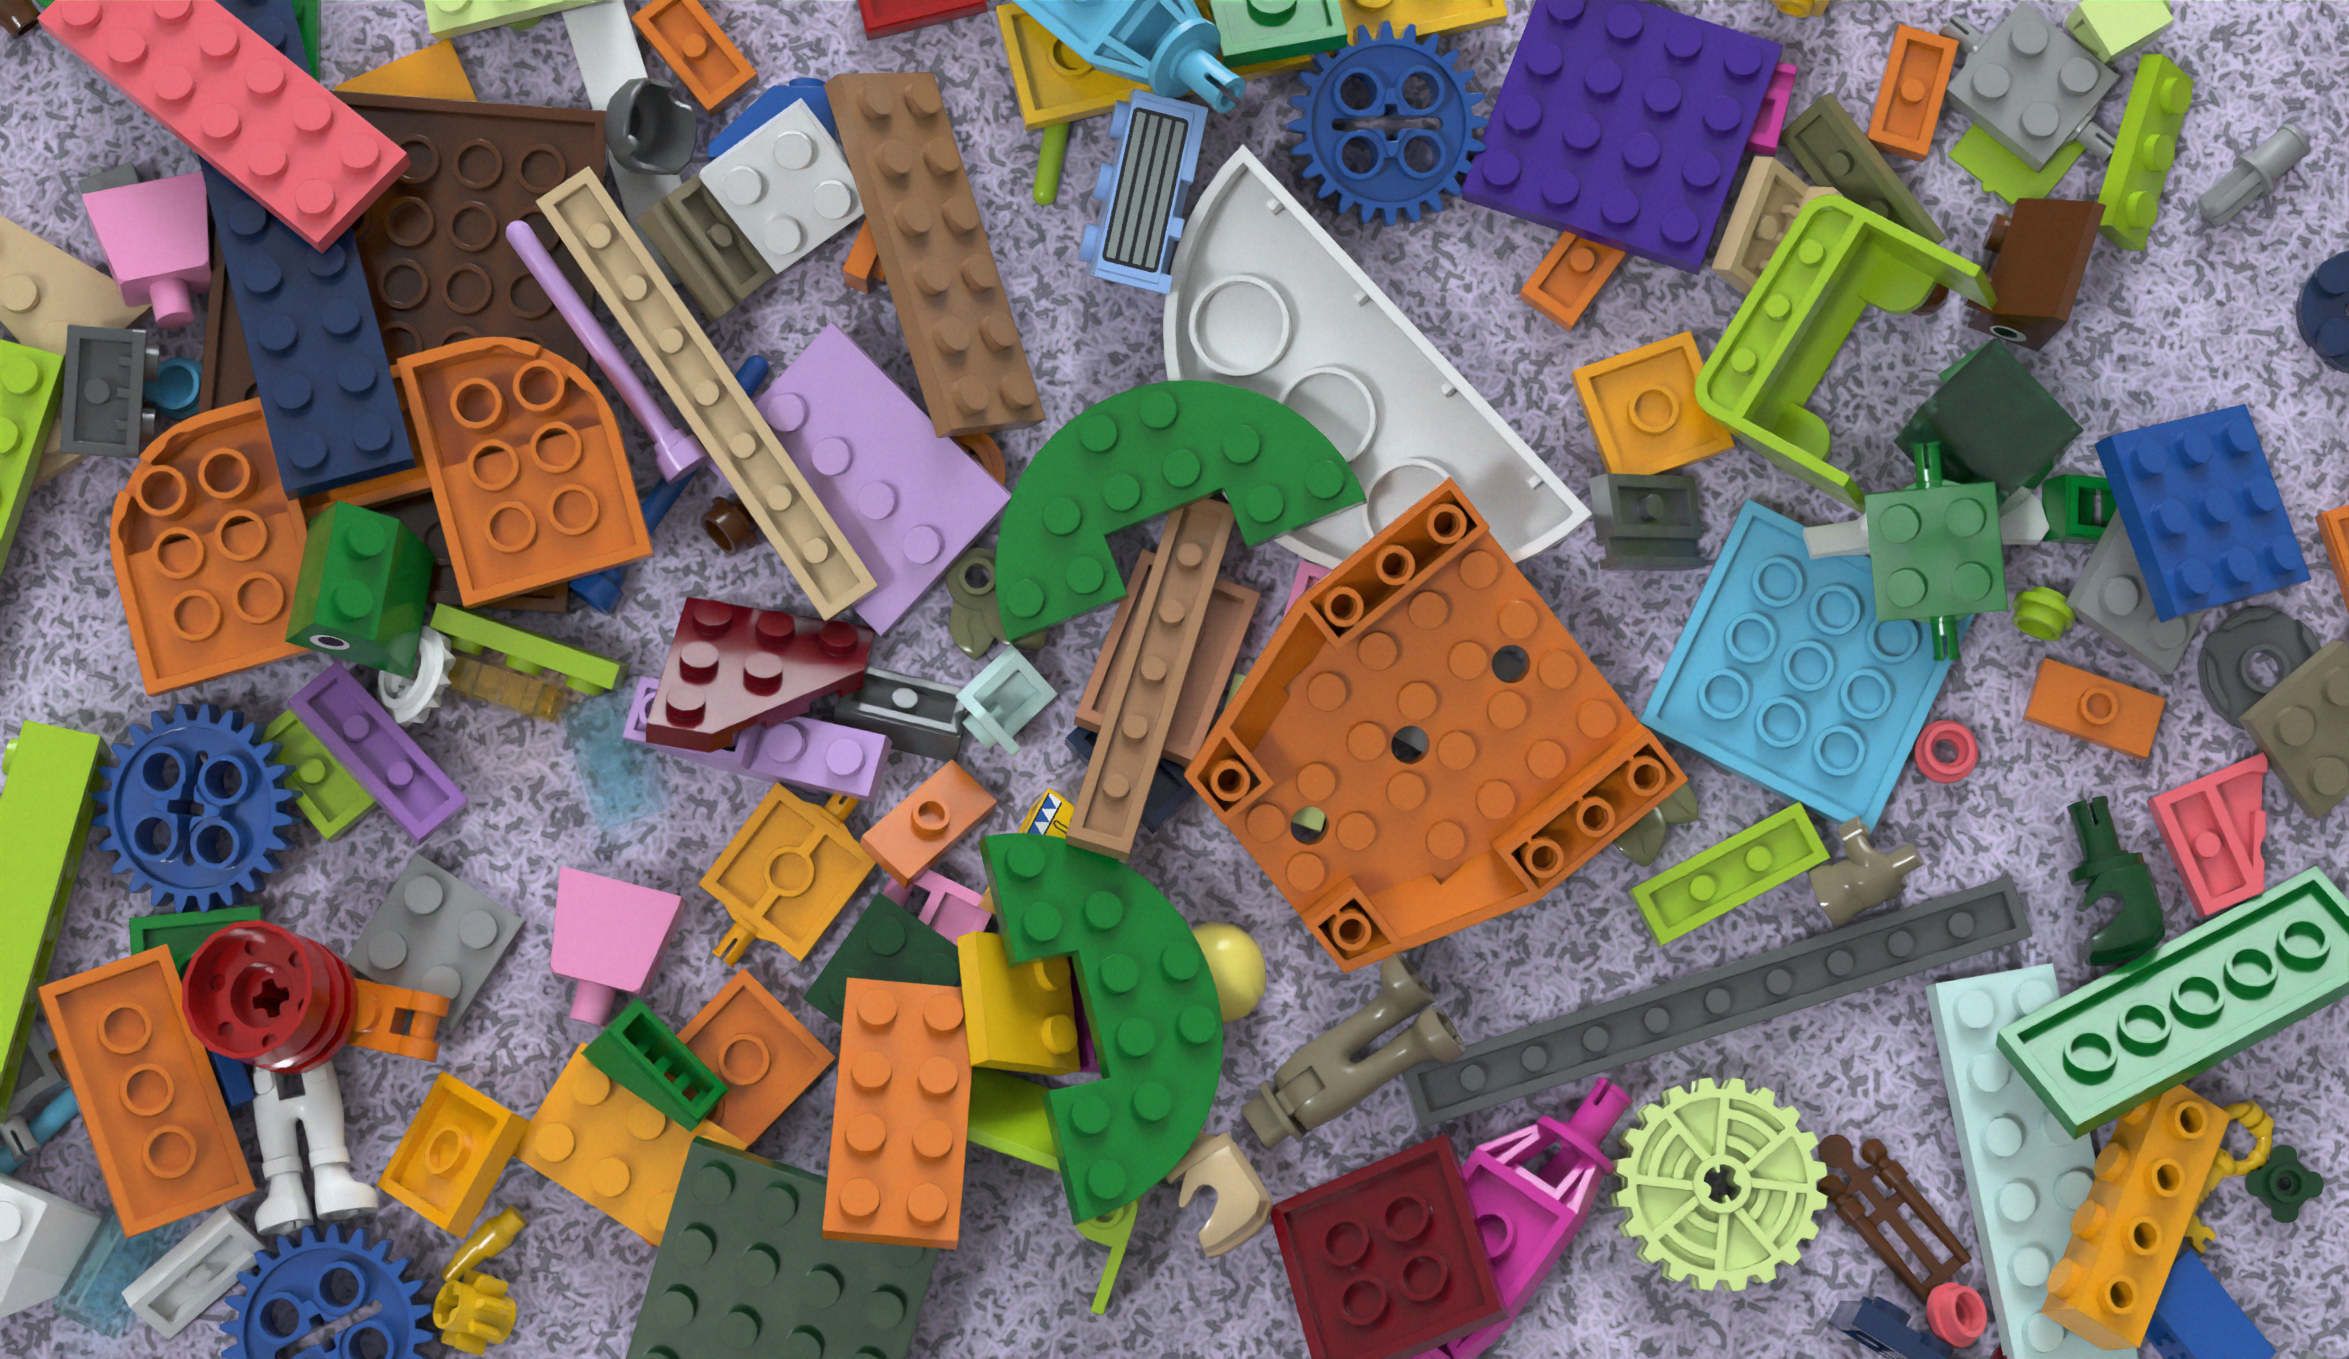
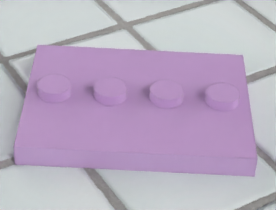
(879, 471)

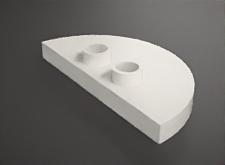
(1288, 314)

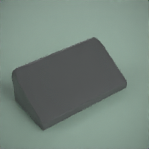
(909, 710)

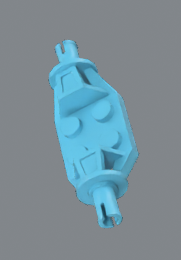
(1144, 42)

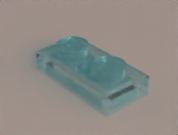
(105, 1270)

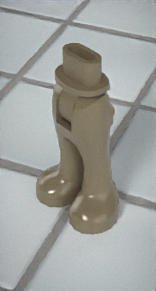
(1324, 1081)

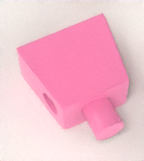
(156, 243)
(609, 939)

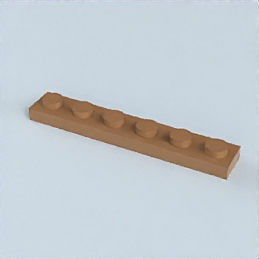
(1151, 680)

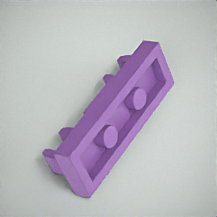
(377, 753)

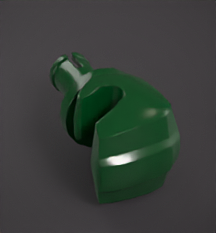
(2119, 876)

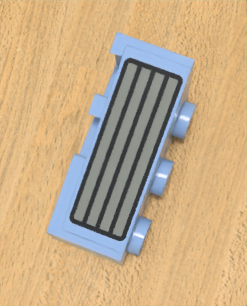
(1143, 191)

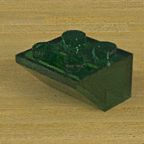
(1993, 427)

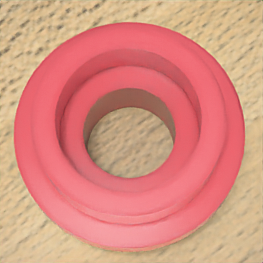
(1963, 743)
(1956, 1314)

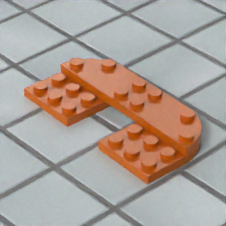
(500, 433)

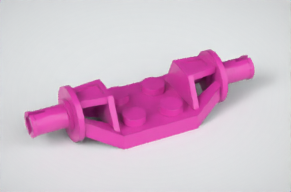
(1530, 1216)

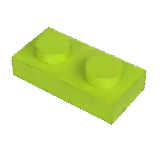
(330, 794)

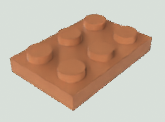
(1209, 671)

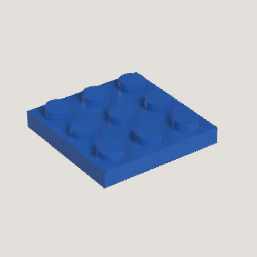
(2202, 512)

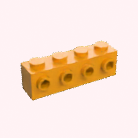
(2134, 1218)

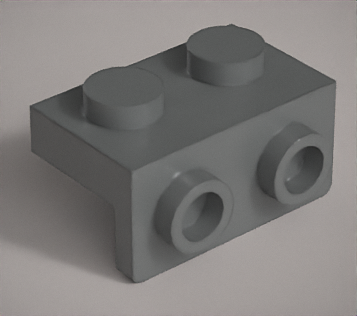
(106, 391)

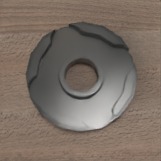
(2229, 647)

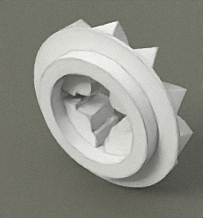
(413, 697)

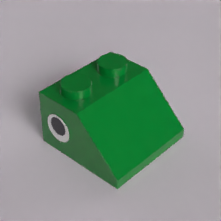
(361, 589)

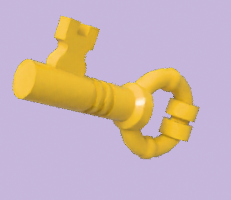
(2225, 1166)

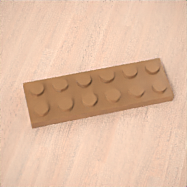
(934, 253)

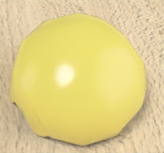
(1235, 967)

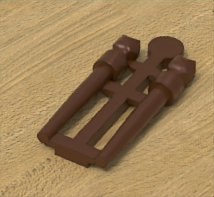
(1837, 1153)

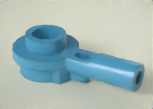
(177, 388)

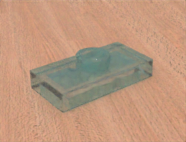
(610, 765)

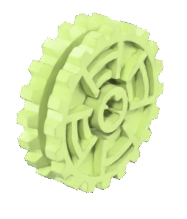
(1763, 1163)

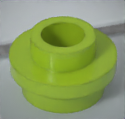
(2042, 613)

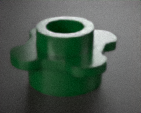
(2265, 1184)

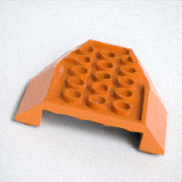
(1512, 774)

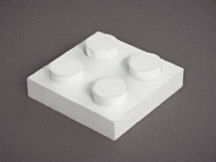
(786, 186)

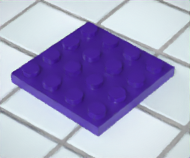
(1623, 126)

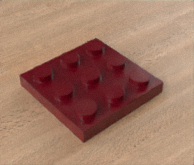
(1389, 1258)

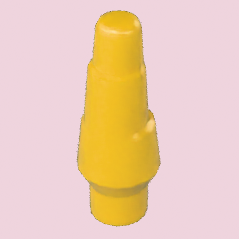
(486, 1242)

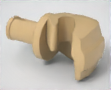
(1242, 1198)

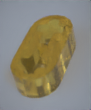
(505, 690)

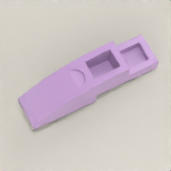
(795, 753)

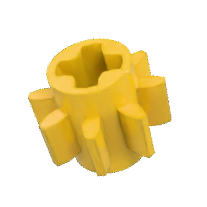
(474, 1312)

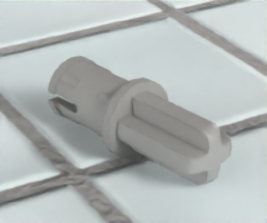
(2253, 175)

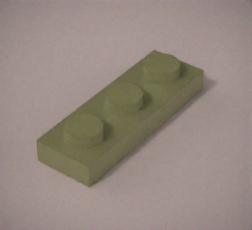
(1843, 158)

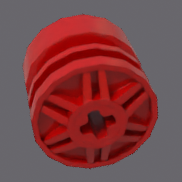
(269, 997)

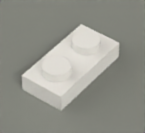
(194, 1272)

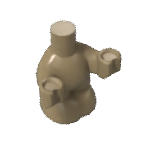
(1863, 877)

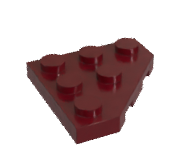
(750, 668)

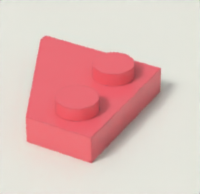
(2216, 834)

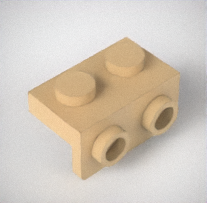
(1761, 220)

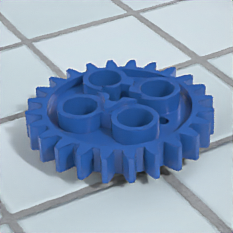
(1383, 68)
(142, 800)
(305, 1278)

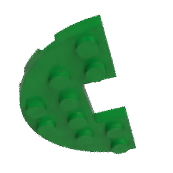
(1141, 461)
(1145, 1006)

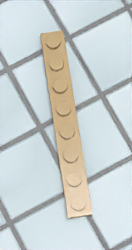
(707, 394)

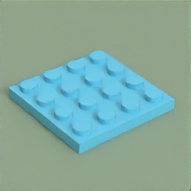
(1795, 675)

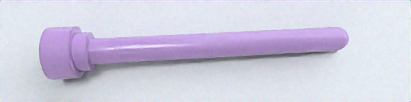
(674, 449)

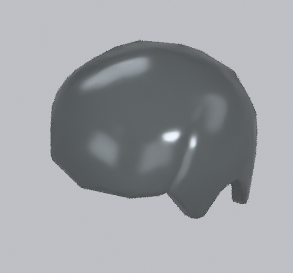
(650, 128)

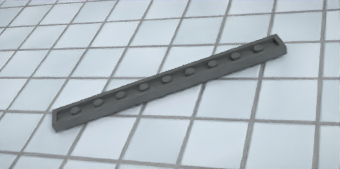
(1717, 1001)

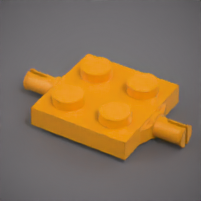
(787, 874)

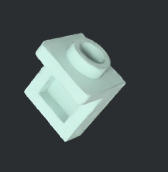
(1004, 699)

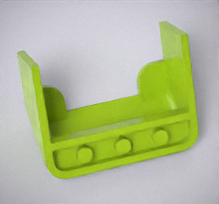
(1800, 316)
(1011, 1119)

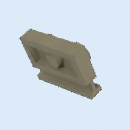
(705, 248)

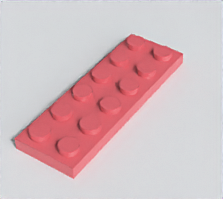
(236, 106)

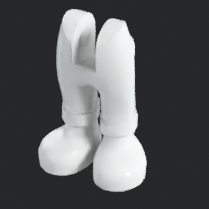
(322, 1113)

